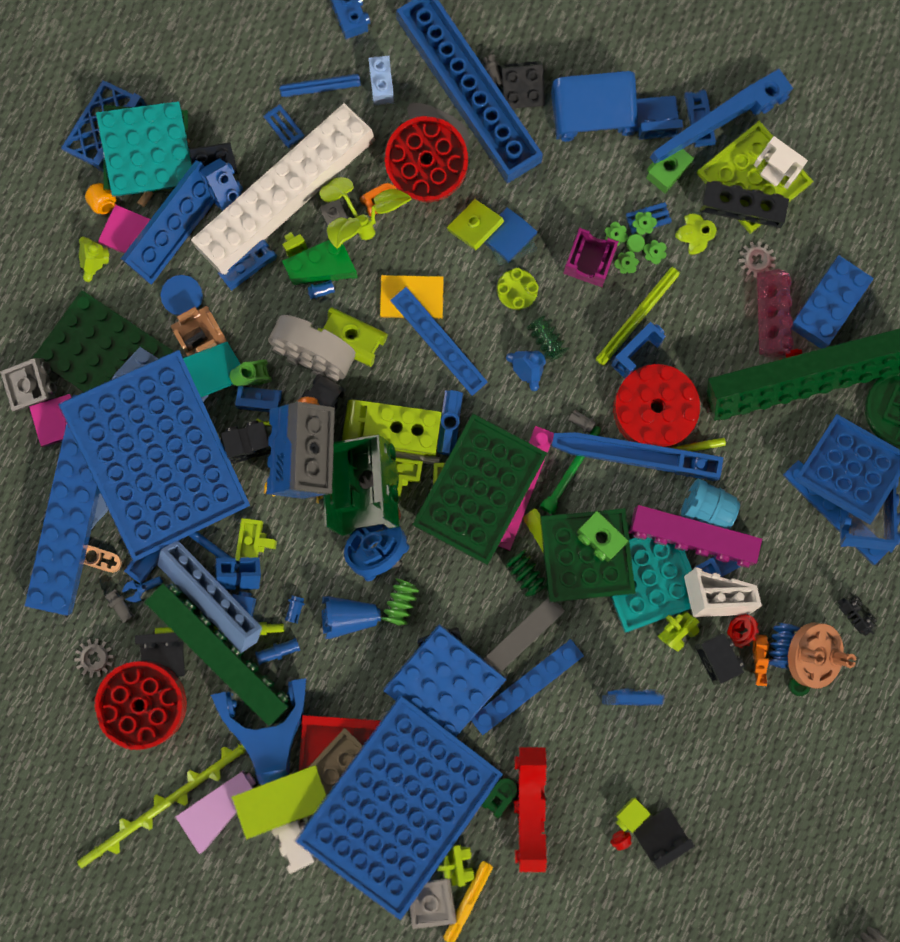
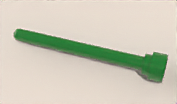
(552, 502)

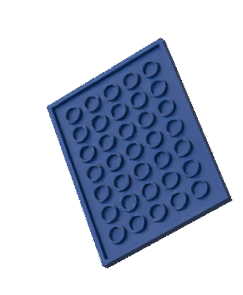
(154, 455)
(399, 807)

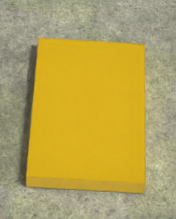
(426, 289)

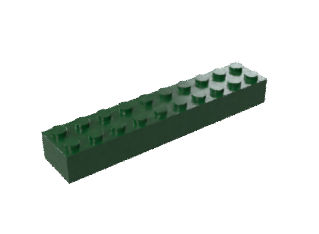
(804, 375)

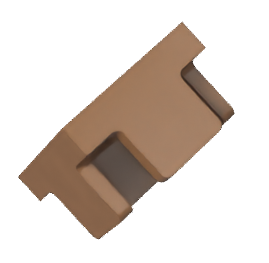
(198, 318)

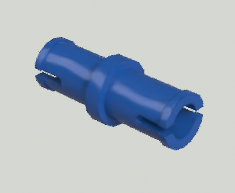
(277, 651)

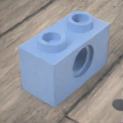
(381, 80)

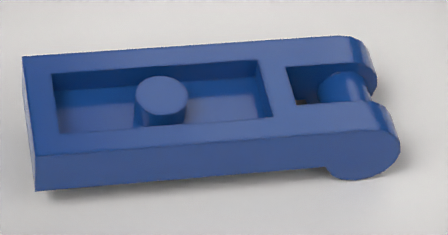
(697, 112)
(248, 265)

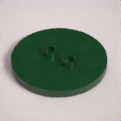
(883, 409)

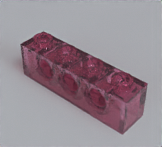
(768, 304)

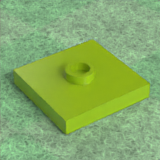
(475, 224)

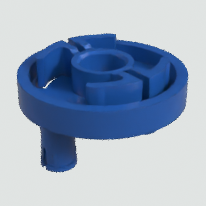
(382, 557)

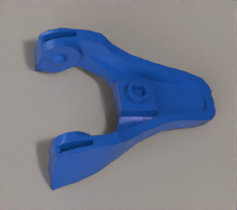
(269, 746)

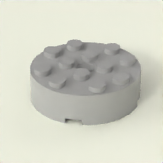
(311, 348)

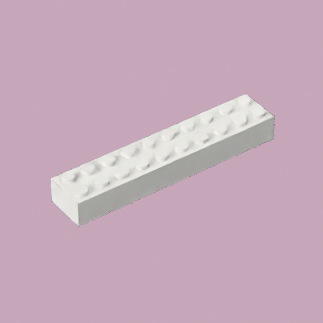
(284, 188)

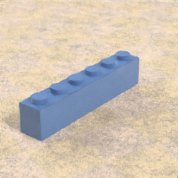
(209, 596)

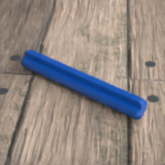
(320, 85)

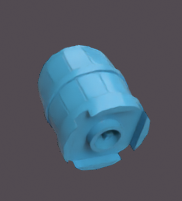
(710, 505)

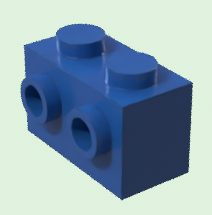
(351, 17)
(221, 183)

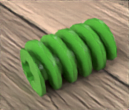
(400, 603)

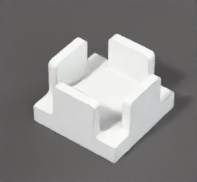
(781, 162)

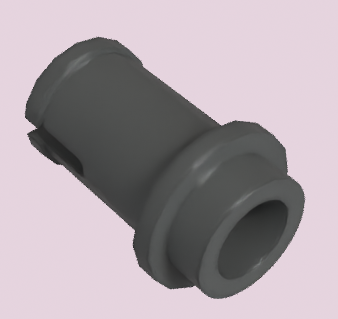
(582, 421)

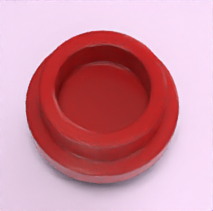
(621, 840)

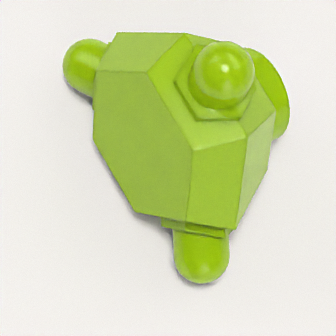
(91, 257)

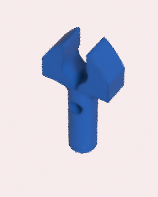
(141, 588)

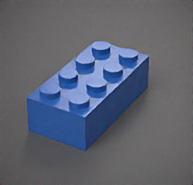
(831, 302)

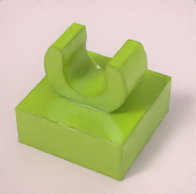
(294, 244)

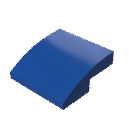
(511, 235)

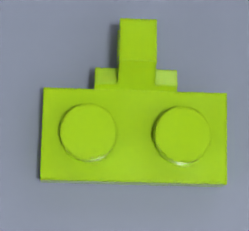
(409, 471)
(252, 540)

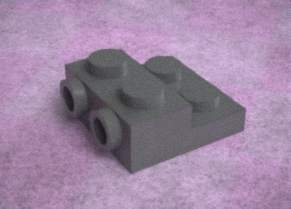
(28, 384)

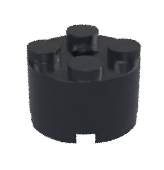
(325, 391)

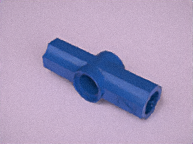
(451, 409)

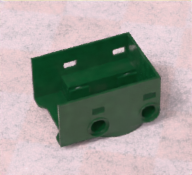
(351, 504)

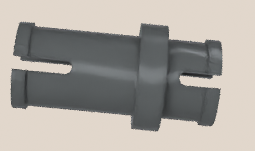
(492, 68)
(118, 604)

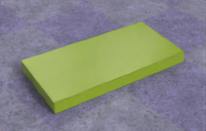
(279, 802)

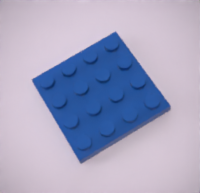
(852, 469)
(446, 681)

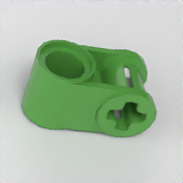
(254, 373)

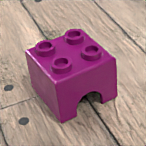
(590, 258)

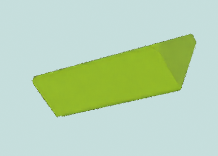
(532, 521)

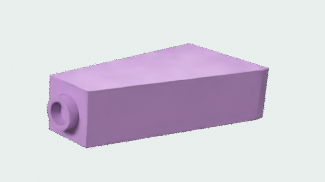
(213, 812)

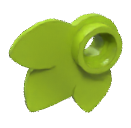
(693, 233)

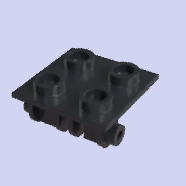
(211, 153)
(867, 620)

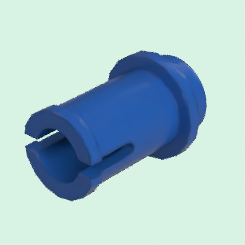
(320, 289)
(294, 609)

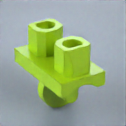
(677, 629)
(454, 868)

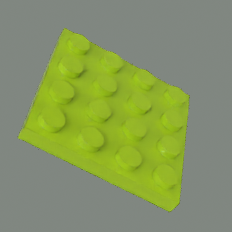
(737, 167)

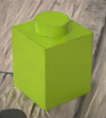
(631, 816)

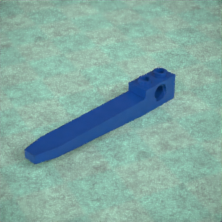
(751, 98)
(642, 455)

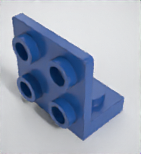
(658, 117)

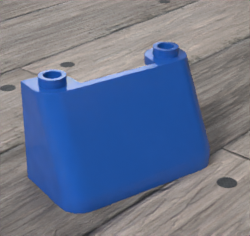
(594, 104)

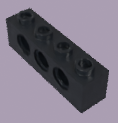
(733, 209)

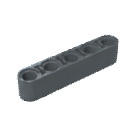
(524, 635)

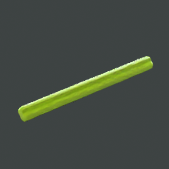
(637, 316)

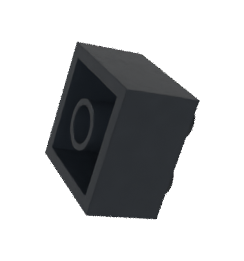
(720, 658)

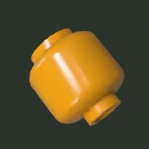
(100, 200)

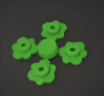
(636, 242)

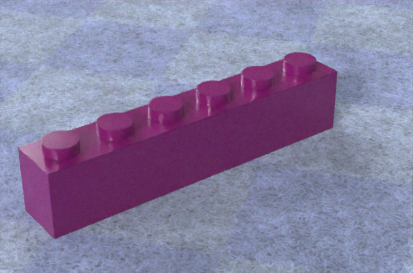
(695, 535)

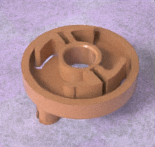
(821, 666)

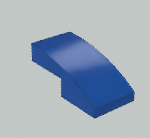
(719, 567)

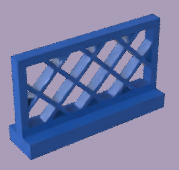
(135, 101)

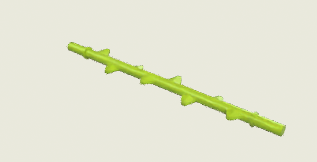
(160, 804)

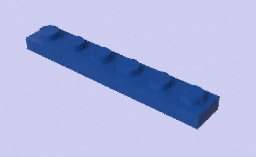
(439, 341)
(828, 510)
(526, 687)

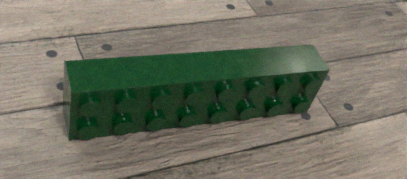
(218, 653)

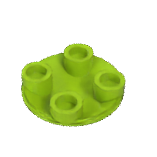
(517, 289)

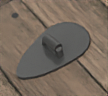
(420, 109)

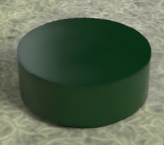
(797, 689)

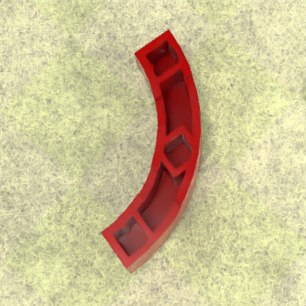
(531, 809)

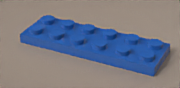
(169, 226)
(629, 697)

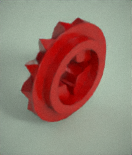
(739, 624)

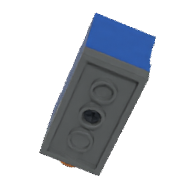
(301, 449)

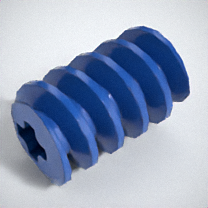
(781, 647)

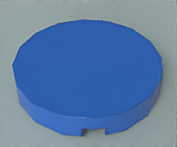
(181, 294)

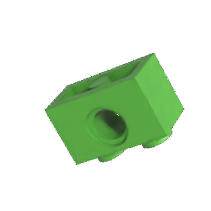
(663, 178)
(614, 539)

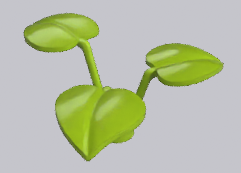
(344, 229)

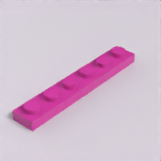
(542, 439)

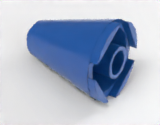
(347, 616)

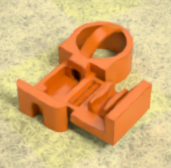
(760, 648)

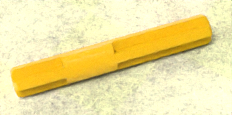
(468, 901)

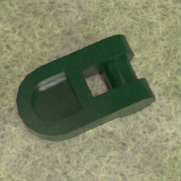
(506, 791)

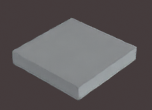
(433, 905)

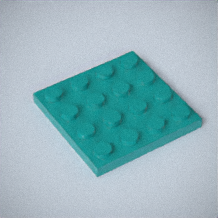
(144, 148)
(658, 584)

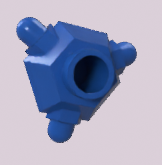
(528, 366)

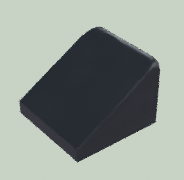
(195, 338)

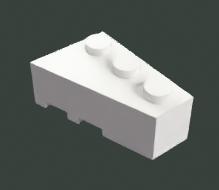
(720, 596)

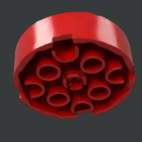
(421, 137)
(659, 386)
(163, 701)

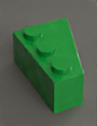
(320, 264)

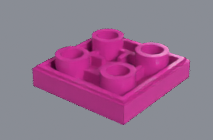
(122, 229)
(49, 420)

